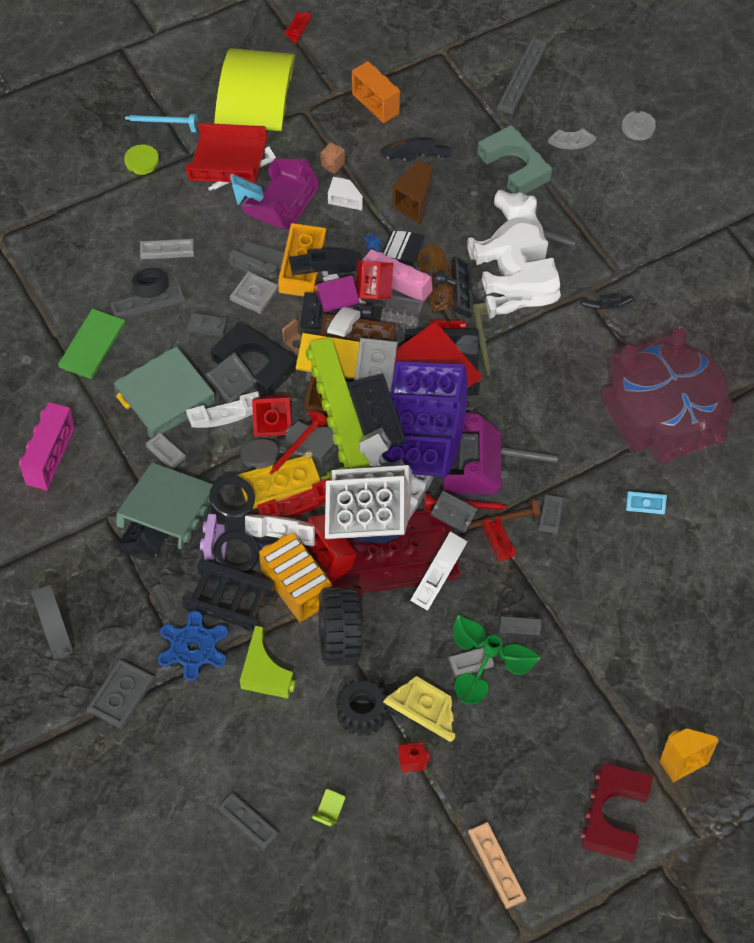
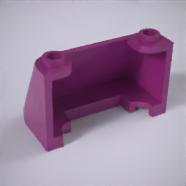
(286, 195)

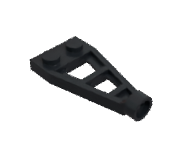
(312, 311)

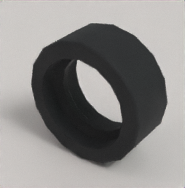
(153, 289)

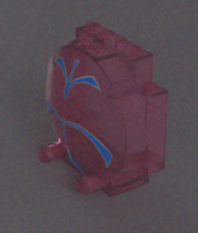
(668, 397)

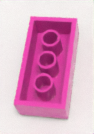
(47, 446)

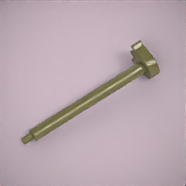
(478, 311)

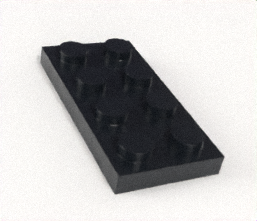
(376, 408)

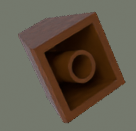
(413, 191)

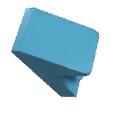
(243, 187)

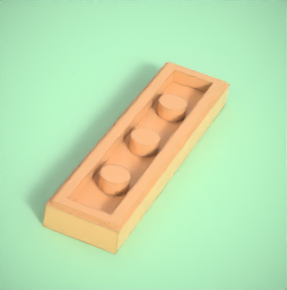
(497, 865)

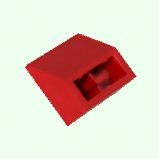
(374, 279)

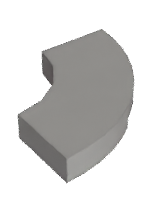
(571, 140)

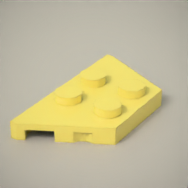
(425, 706)

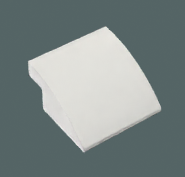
(368, 502)

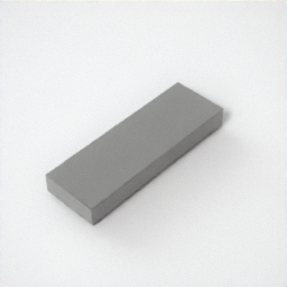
(166, 249)

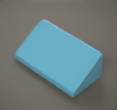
(646, 502)

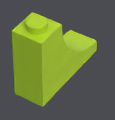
(262, 674)

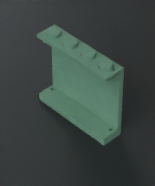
(164, 391)
(167, 502)

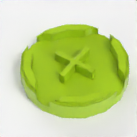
(141, 159)

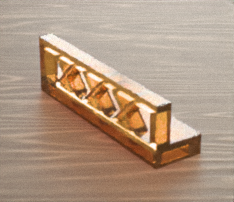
(438, 262)

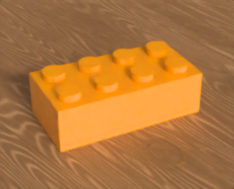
(299, 241)

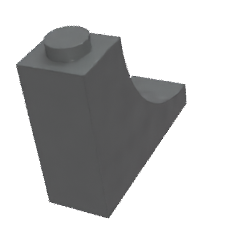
(319, 442)
(52, 622)

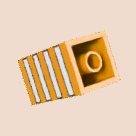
(294, 575)

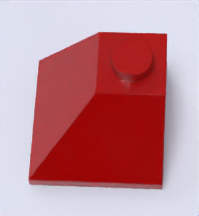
(271, 415)

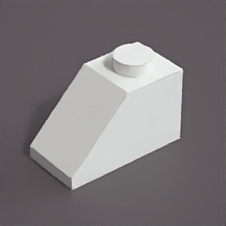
(344, 194)

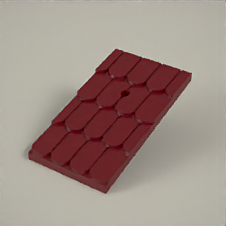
(399, 561)

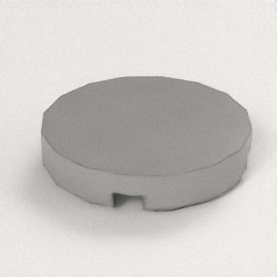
(638, 125)

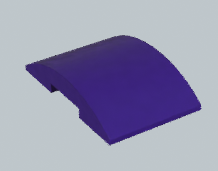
(431, 414)

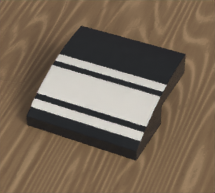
(403, 246)

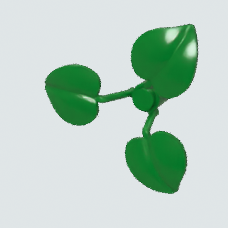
(469, 634)

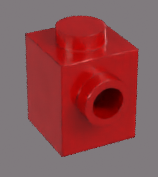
(413, 757)

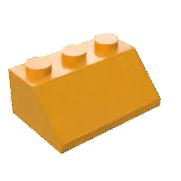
(687, 752)

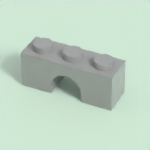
(374, 445)

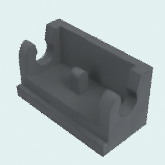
(453, 511)

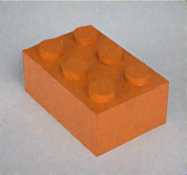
(375, 92)

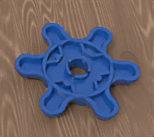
(193, 633)

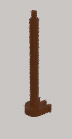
(534, 510)

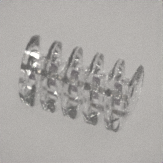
(402, 320)

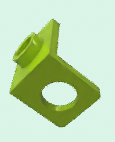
(329, 808)

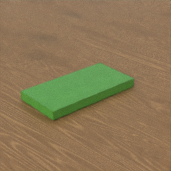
(92, 344)

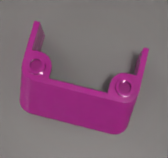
(480, 476)

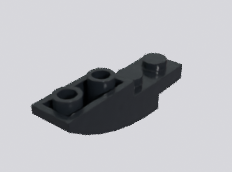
(409, 147)
(320, 260)

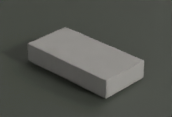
(165, 450)
(469, 662)

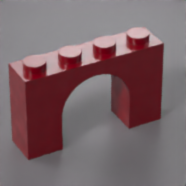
(599, 834)

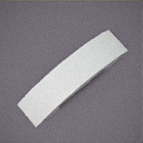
(222, 414)
(278, 526)

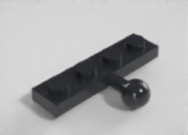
(461, 285)

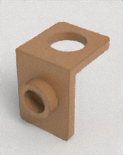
(291, 334)

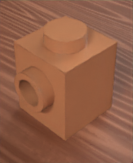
(332, 157)

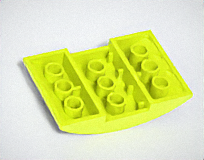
(254, 88)

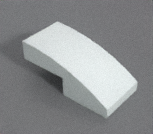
(343, 321)

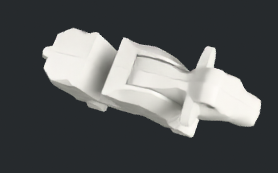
(520, 255)

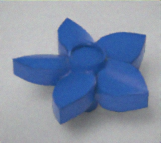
(372, 242)

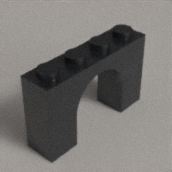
(243, 340)

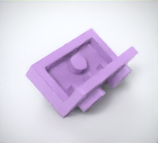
(212, 532)

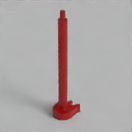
(318, 420)
(428, 501)

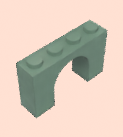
(512, 143)

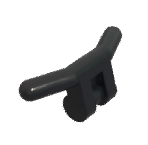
(608, 302)

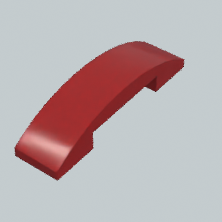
(296, 504)

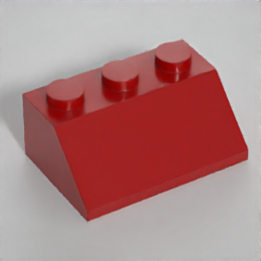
(331, 555)

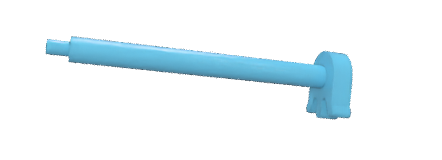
(192, 120)

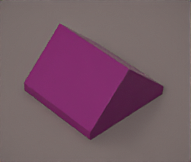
(337, 293)

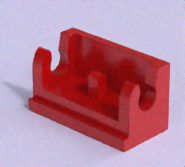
(498, 540)

